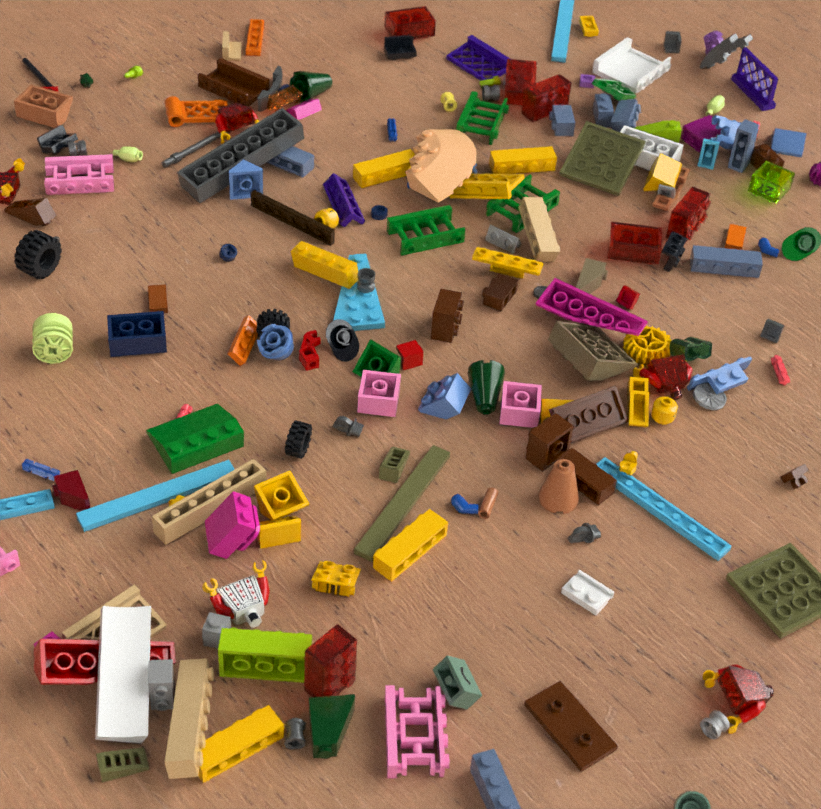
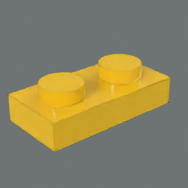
(588, 26)

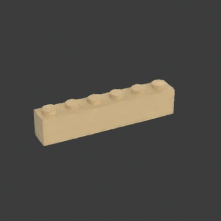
(198, 506)
(189, 719)

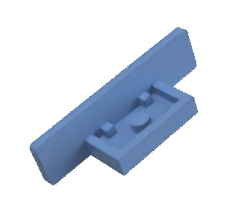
(723, 378)

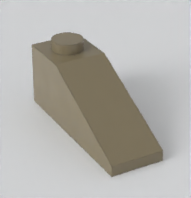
(592, 275)

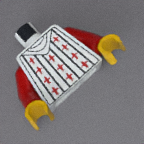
(243, 599)

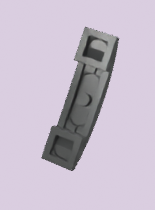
(277, 84)

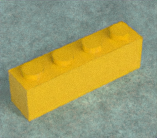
(522, 160)
(382, 168)
(325, 264)
(409, 545)
(240, 742)

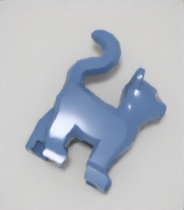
(728, 131)

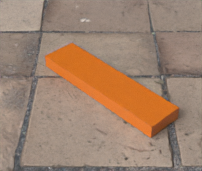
(255, 37)

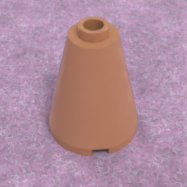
(560, 488)

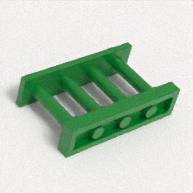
(470, 110)
(496, 205)
(422, 219)

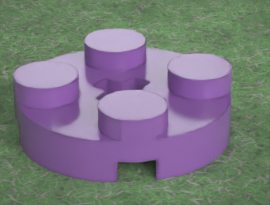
(711, 40)

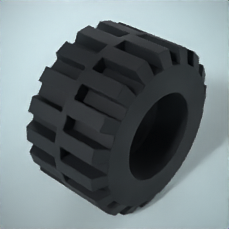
(38, 254)

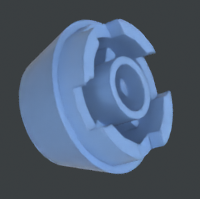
(276, 342)

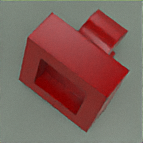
(628, 297)

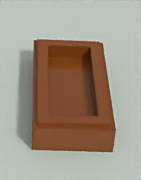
(157, 298)

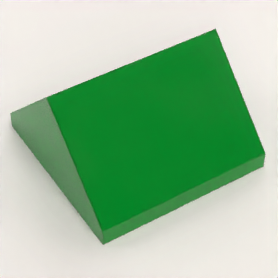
(377, 358)

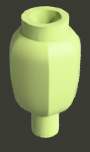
(715, 105)
(128, 154)

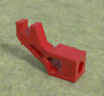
(307, 352)

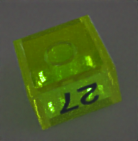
(771, 182)

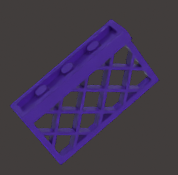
(486, 54)
(750, 86)

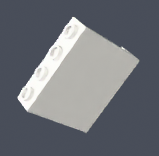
(630, 66)

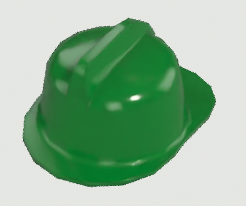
(801, 244)

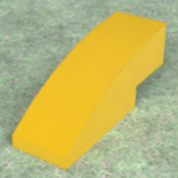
(638, 402)

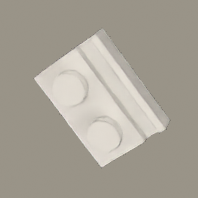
(587, 592)

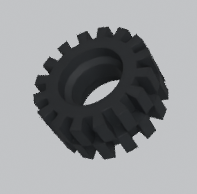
(272, 317)
(298, 439)

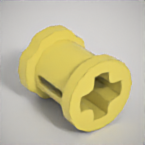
(447, 106)

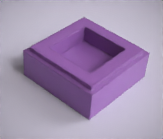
(586, 81)

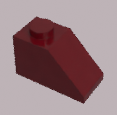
(71, 490)

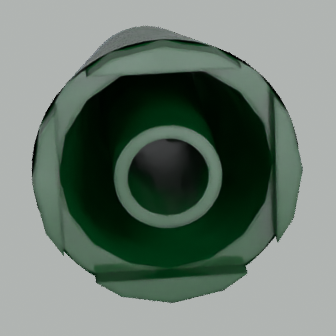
(310, 83)
(486, 384)

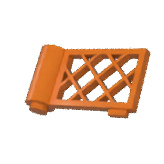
(178, 111)

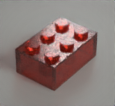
(410, 21)
(517, 76)
(543, 95)
(689, 213)
(634, 243)
(330, 663)

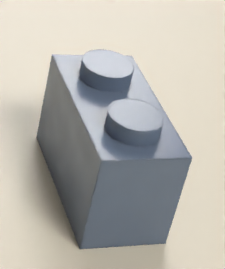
(603, 109)
(562, 120)

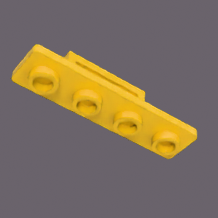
(506, 263)

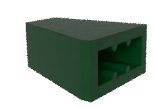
(329, 722)

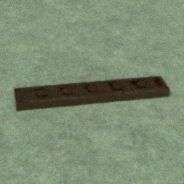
(292, 217)

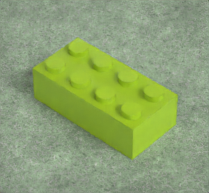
(262, 654)

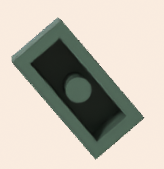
(457, 682)

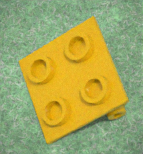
(335, 574)

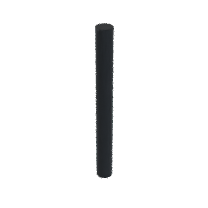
(36, 72)

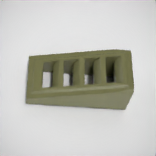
(393, 466)
(115, 771)

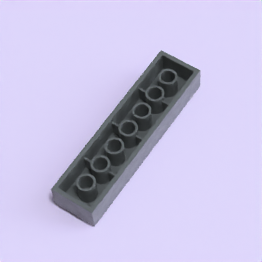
(256, 145)

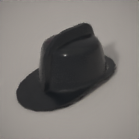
(342, 340)

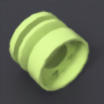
(52, 338)

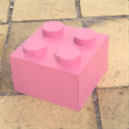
(379, 393)
(520, 404)

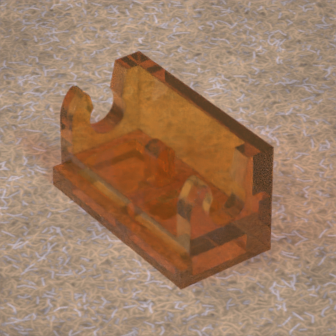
(284, 97)

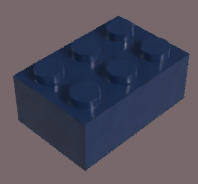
(136, 333)

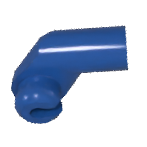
(766, 248)
(462, 506)

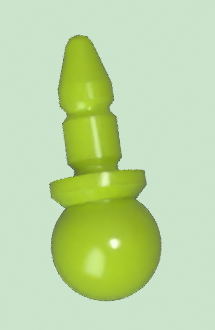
(134, 72)

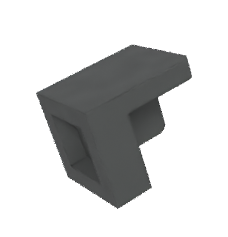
(672, 42)

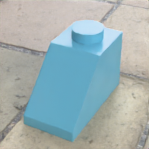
(708, 154)

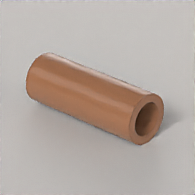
(488, 503)

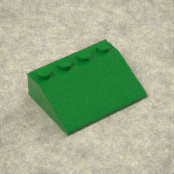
(196, 437)

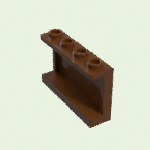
(234, 83)

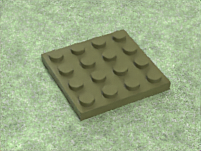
(602, 158)
(780, 589)

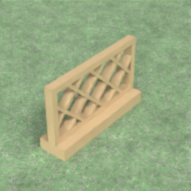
(91, 623)

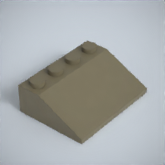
(590, 350)

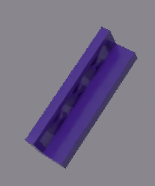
(343, 200)

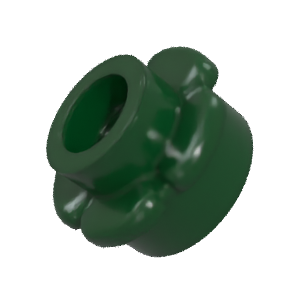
(86, 80)

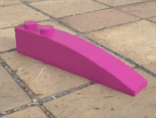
(587, 309)

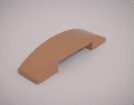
(666, 203)

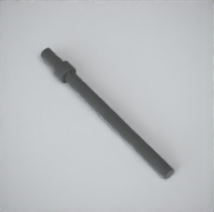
(177, 157)

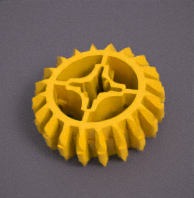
(648, 345)

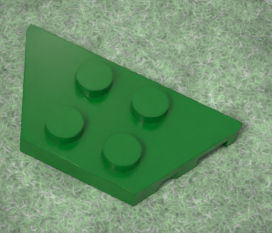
(614, 88)

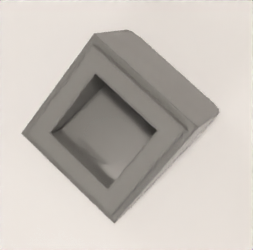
(666, 191)

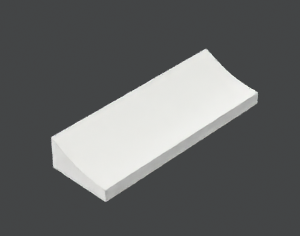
(123, 674)

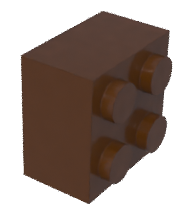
(447, 315)
(548, 441)

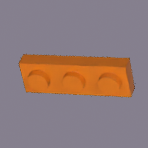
(243, 340)

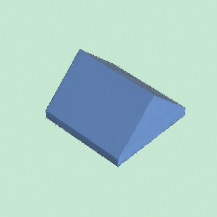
(788, 142)
(244, 179)

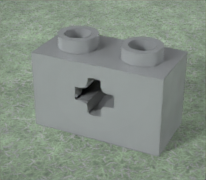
(161, 684)

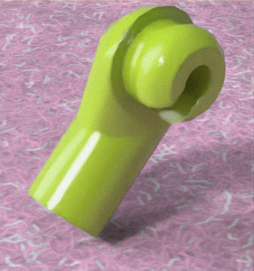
(490, 82)

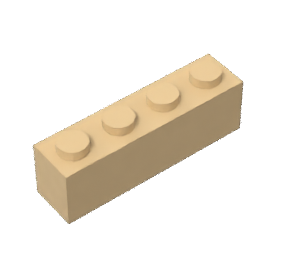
(539, 229)

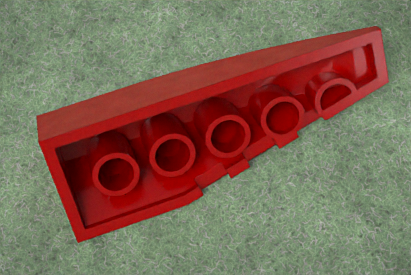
(77, 660)

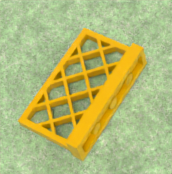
(487, 186)

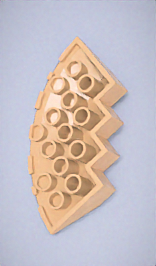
(440, 163)

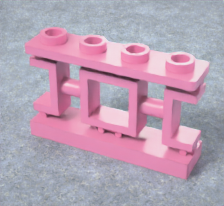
(64, 167)
(396, 731)

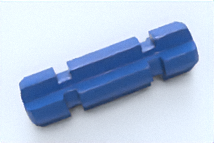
(392, 131)
(40, 469)

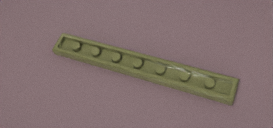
(402, 503)

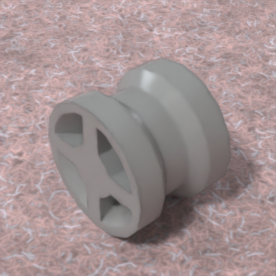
(714, 724)

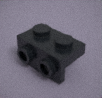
(399, 47)
(55, 140)
(673, 249)

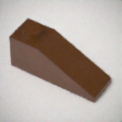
(32, 211)

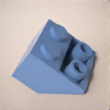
(445, 397)

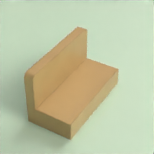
(230, 50)

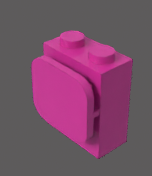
(232, 525)

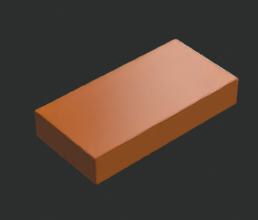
(735, 237)

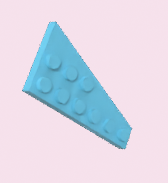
(359, 308)

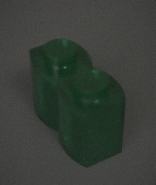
(691, 348)

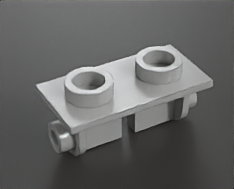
(502, 239)

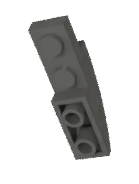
(724, 49)

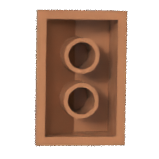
(43, 106)

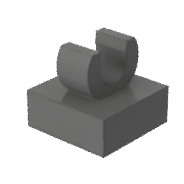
(772, 330)

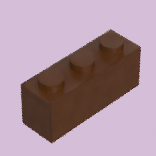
(590, 478)

